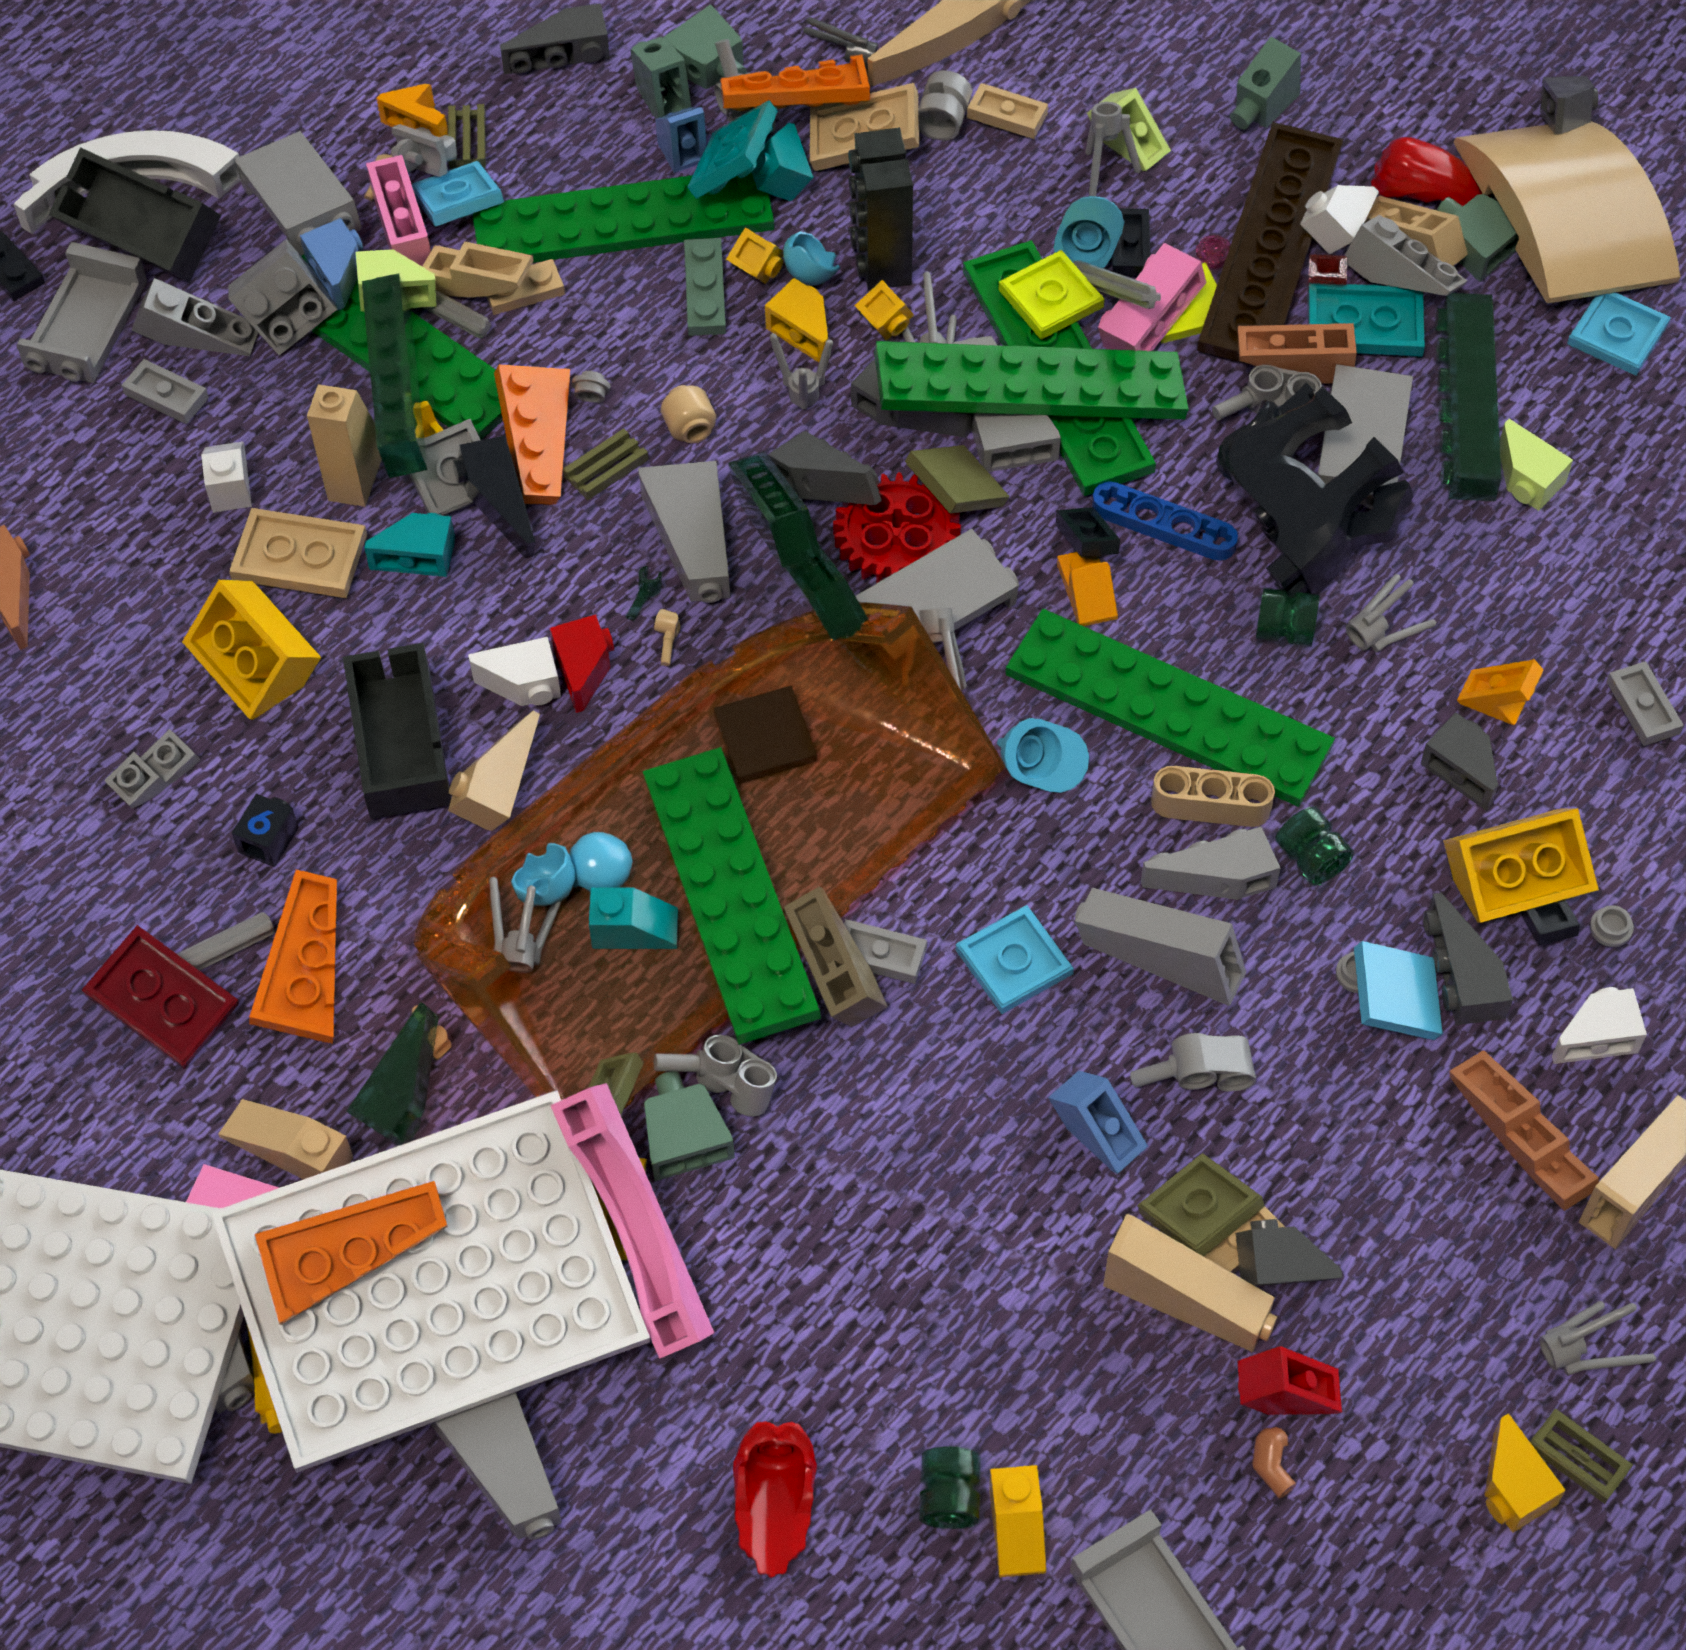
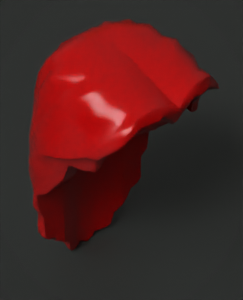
(1423, 173)
(774, 1494)

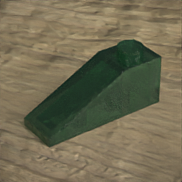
(399, 1084)

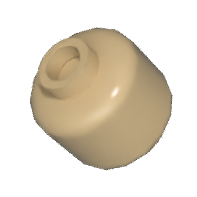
(688, 414)

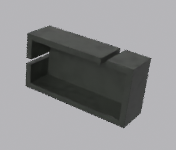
(881, 208)
(136, 215)
(397, 732)

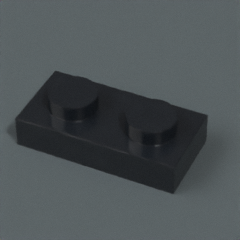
(1134, 243)
(17, 273)
(1087, 532)

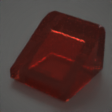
(1327, 269)

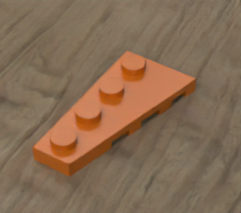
(796, 86)
(535, 427)
(300, 968)
(334, 1249)

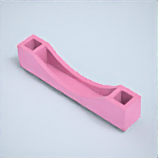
(661, 1279)

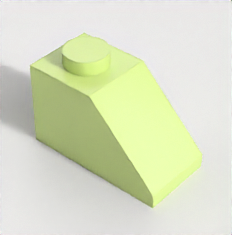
(1146, 134)
(417, 280)
(1531, 466)

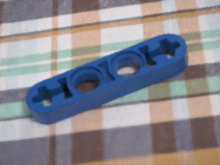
(1167, 515)

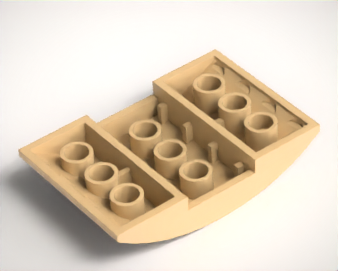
(1578, 209)

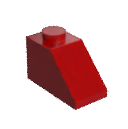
(582, 657)
(1288, 1384)

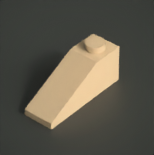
(1433, 228)
(490, 784)
(286, 1139)

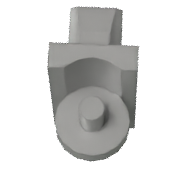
(423, 150)

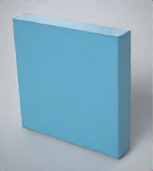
(457, 193)
(1619, 331)
(1014, 959)
(1397, 990)

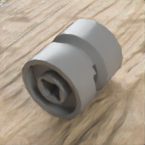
(944, 105)

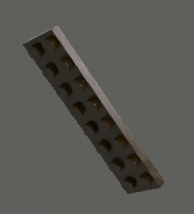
(1269, 240)

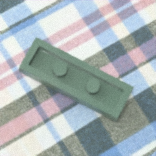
(704, 286)

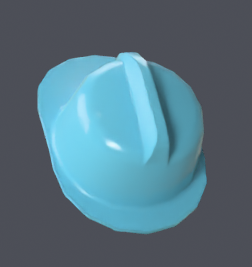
(1090, 231)
(1044, 755)

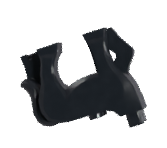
(1299, 512)

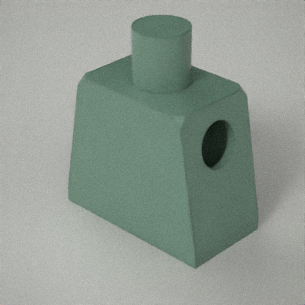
(696, 44)
(660, 65)
(1267, 85)
(1486, 233)
(684, 1128)

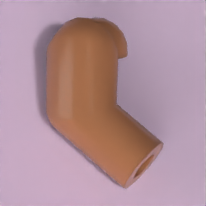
(1267, 1460)

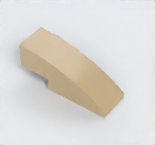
(476, 270)

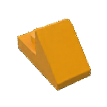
(412, 108)
(1088, 588)
(1501, 689)

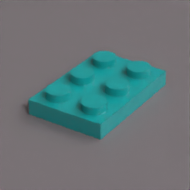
(733, 150)
(1384, 317)

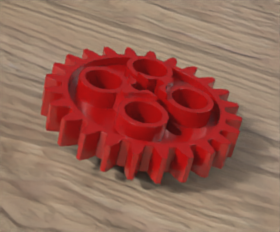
(894, 528)

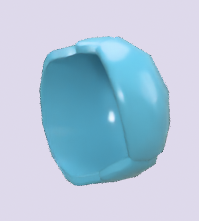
(808, 260)
(600, 861)
(549, 874)

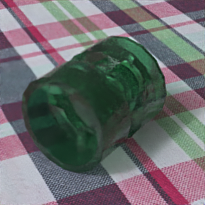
(1287, 617)
(1317, 848)
(950, 1484)

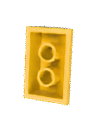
(250, 647)
(1522, 864)

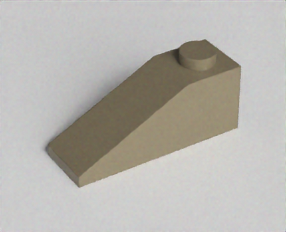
(834, 959)

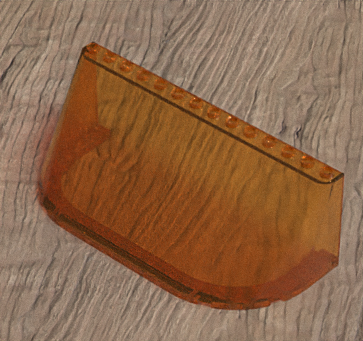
(889, 769)

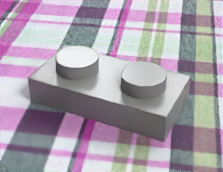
(165, 391)
(1644, 703)
(889, 951)

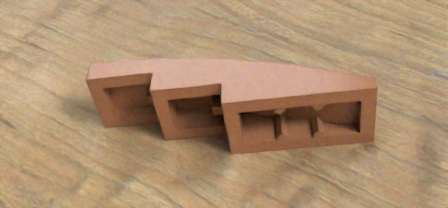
(1522, 1129)

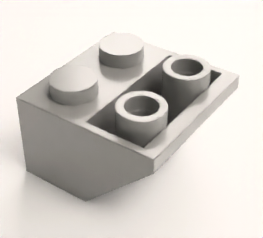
(281, 297)

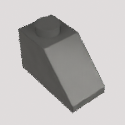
(1567, 102)
(1463, 759)
(1281, 1256)

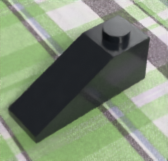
(494, 488)

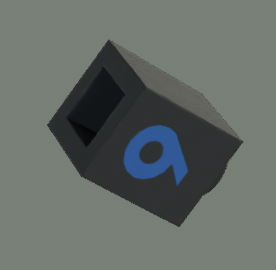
(265, 829)

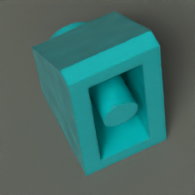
(783, 165)
(413, 546)
(631, 920)

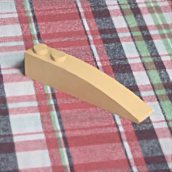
(939, 34)

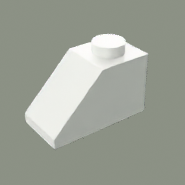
(1338, 214)
(226, 476)
(518, 672)
(1602, 1028)

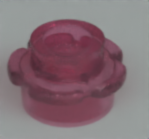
(1213, 251)

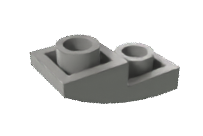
(146, 776)

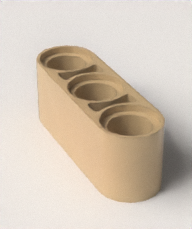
(1230, 787)

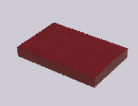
(160, 997)

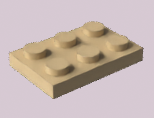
(835, 124)
(298, 552)

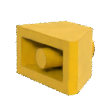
(798, 318)
(1518, 1479)
(1017, 1520)

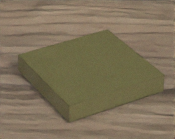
(956, 479)
(1201, 1205)

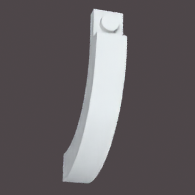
(148, 153)

